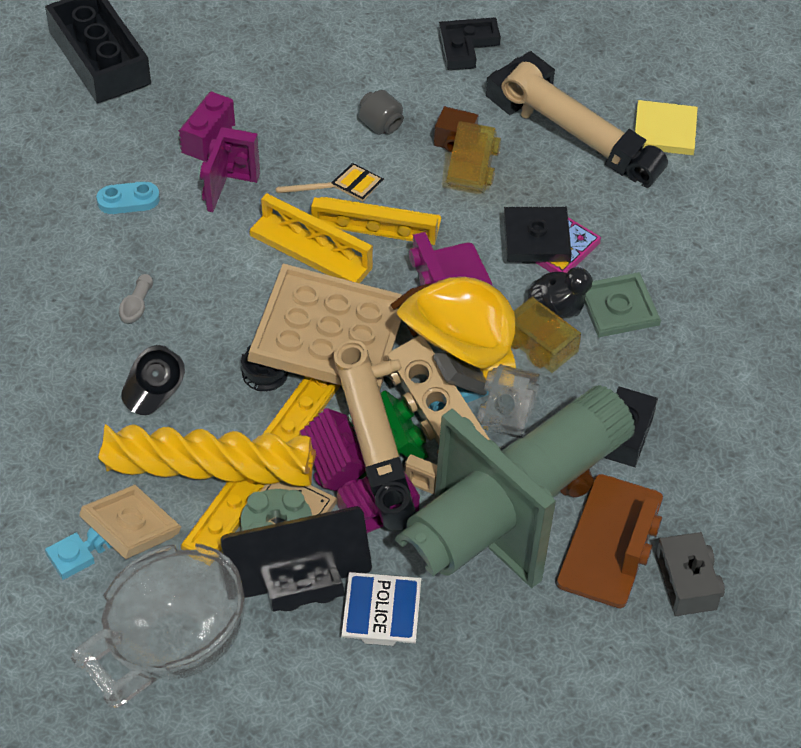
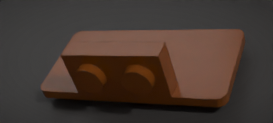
(611, 541)

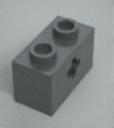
(689, 574)

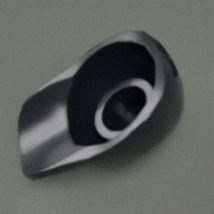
(146, 392)

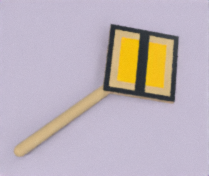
(352, 181)

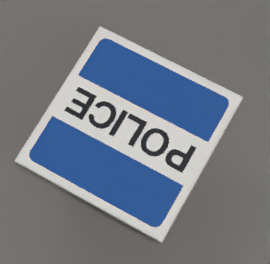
(381, 608)

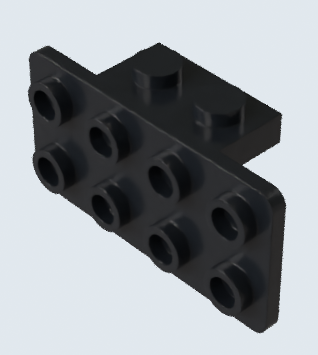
(301, 557)

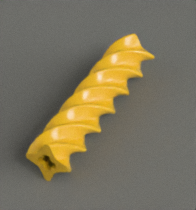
(204, 456)

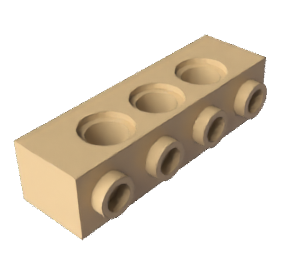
(415, 359)

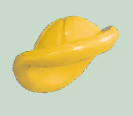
(462, 319)

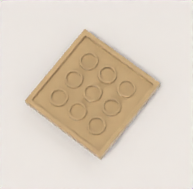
(314, 315)

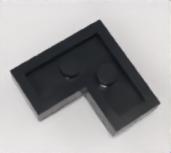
(461, 38)

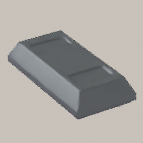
(460, 373)

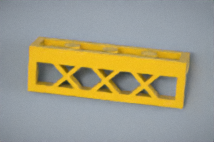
(312, 246)

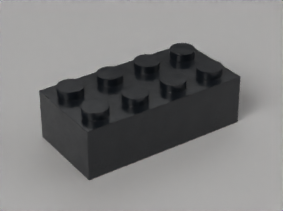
(98, 47)

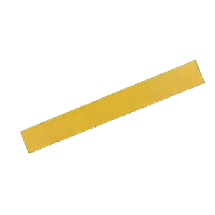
(226, 509)

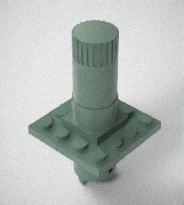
(509, 494)

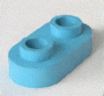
(128, 197)

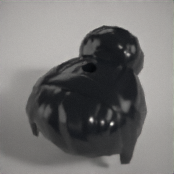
(562, 291)

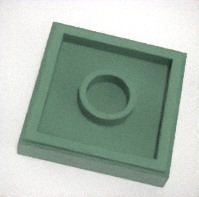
(620, 305)

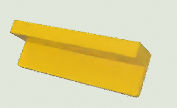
(375, 219)

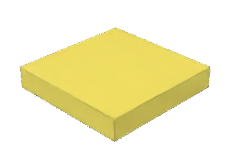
(667, 126)

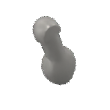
(133, 305)

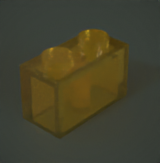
(473, 156)
(544, 335)

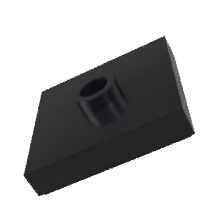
(537, 234)

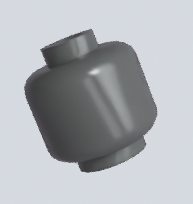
(381, 112)

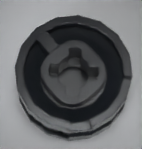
(265, 377)

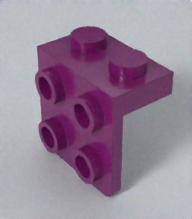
(231, 156)
(445, 262)

